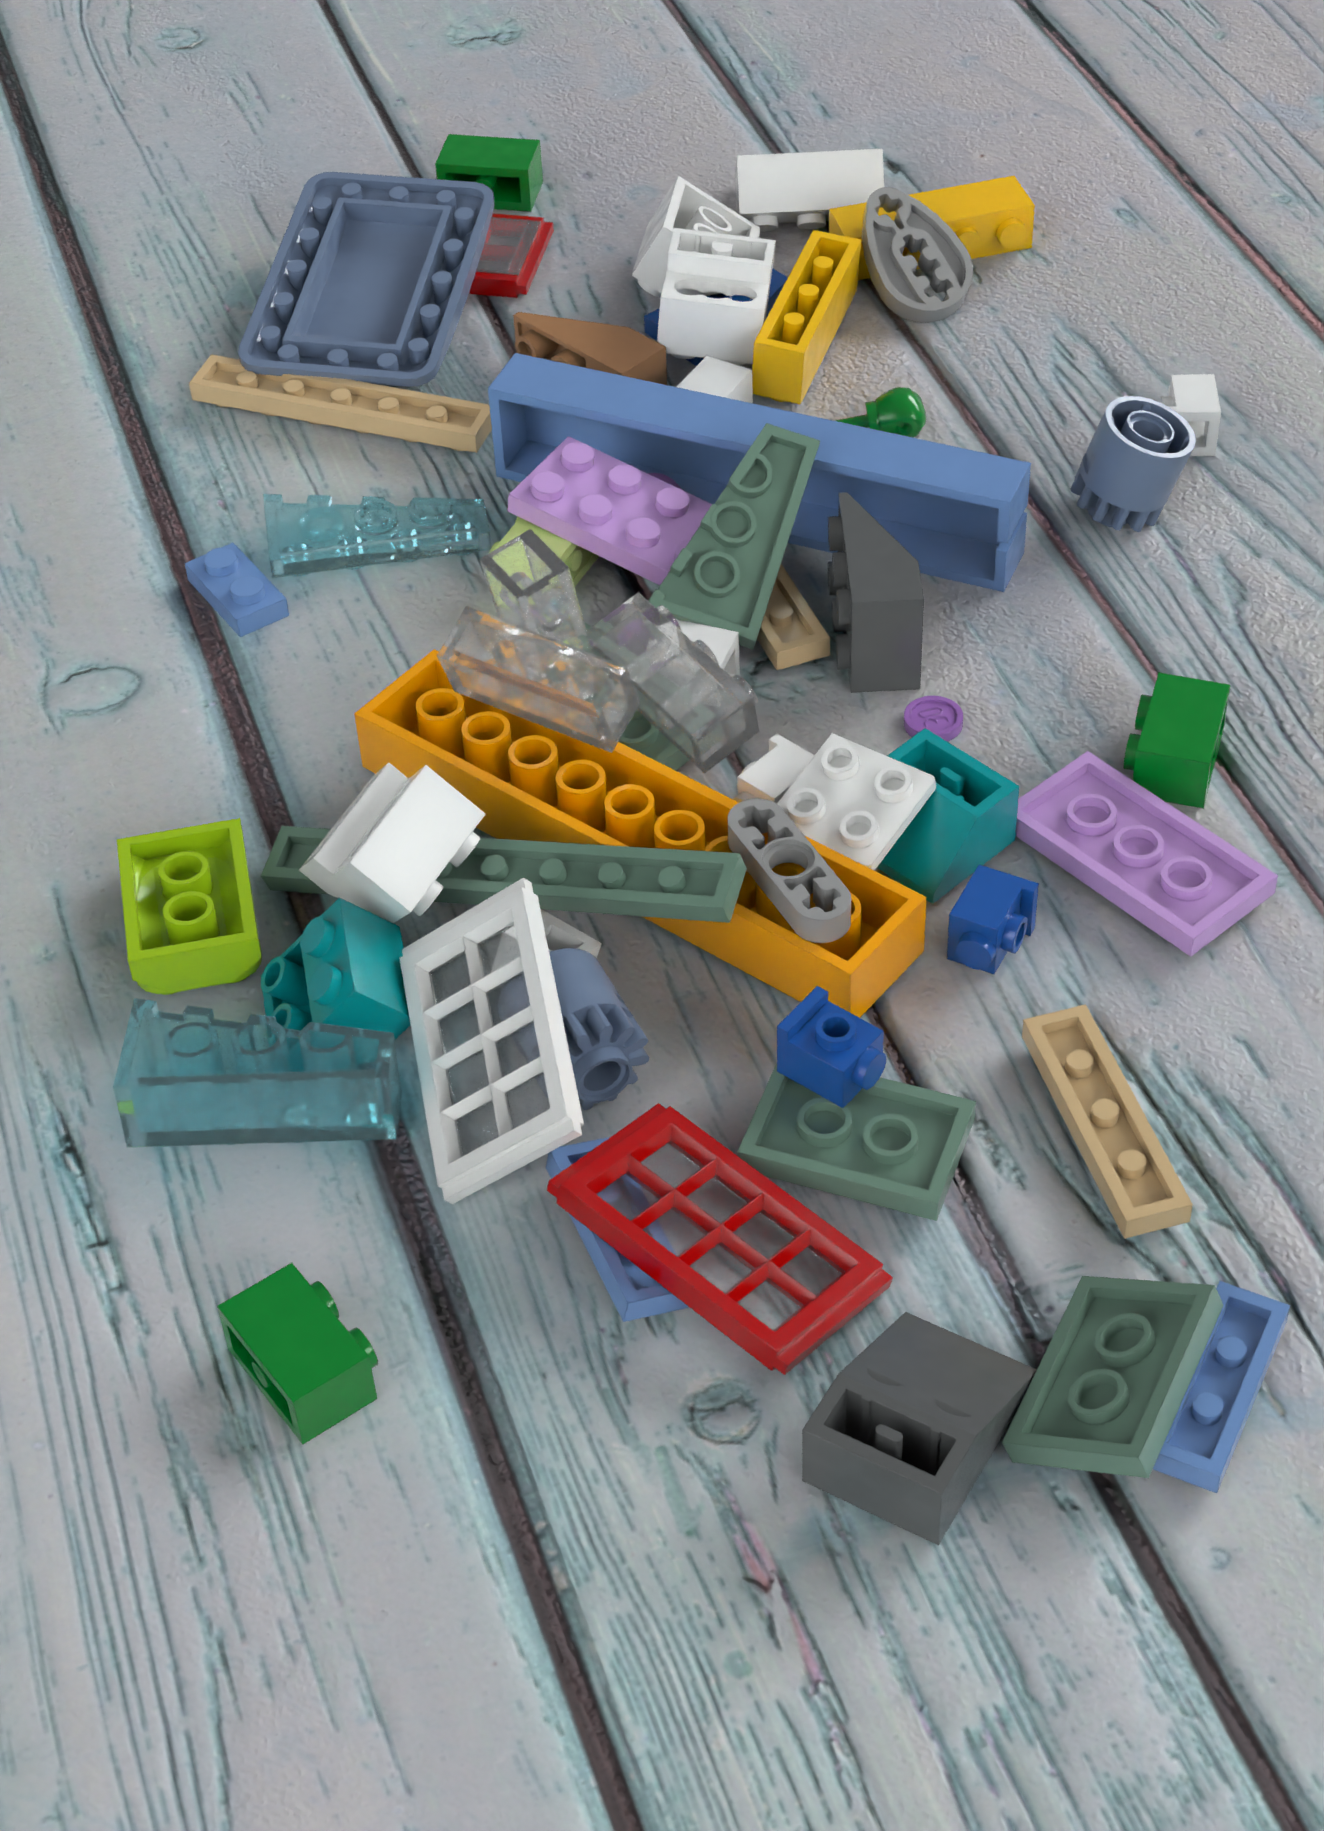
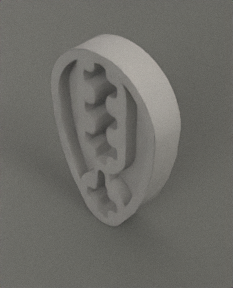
(893, 274)

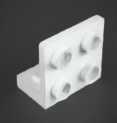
(856, 800)

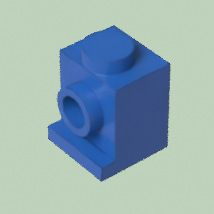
(991, 918)
(829, 1049)

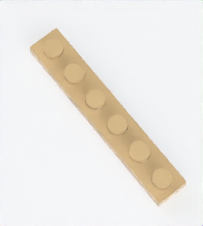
(345, 404)

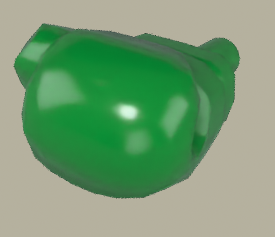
(894, 412)

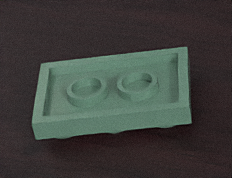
(883, 1148)
(1114, 1375)

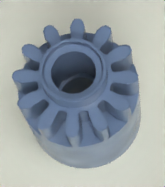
(1133, 462)
(598, 1027)

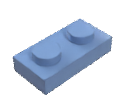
(236, 589)

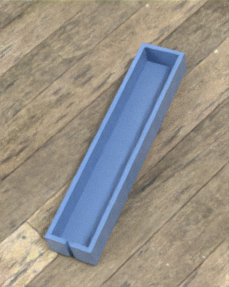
(941, 502)

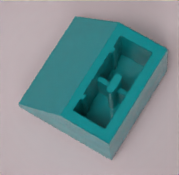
(958, 826)
(340, 974)

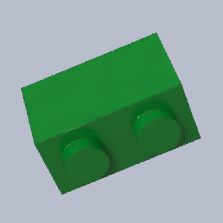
(503, 164)
(1178, 738)
(299, 1351)

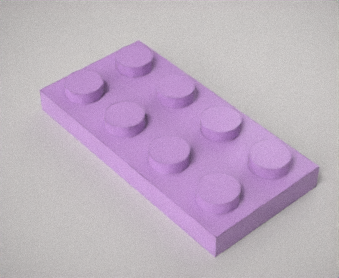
(609, 508)
(1141, 853)

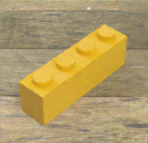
(985, 216)
(805, 317)

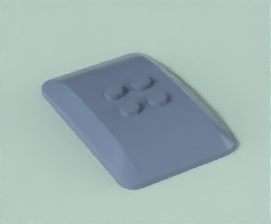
(369, 279)

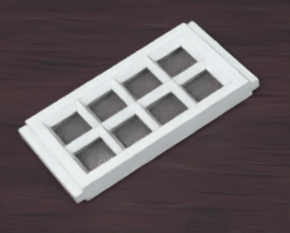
(490, 1042)

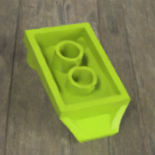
(188, 907)

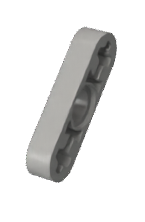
(790, 893)

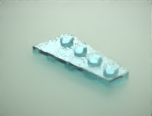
(376, 532)

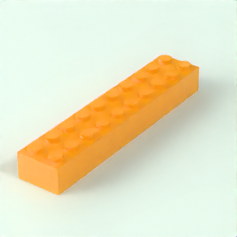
(568, 791)

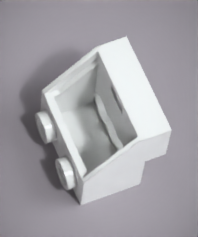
(712, 326)
(395, 843)

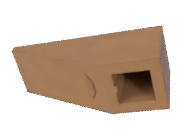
(591, 346)

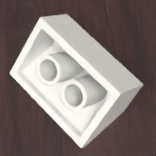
(804, 185)
(684, 209)

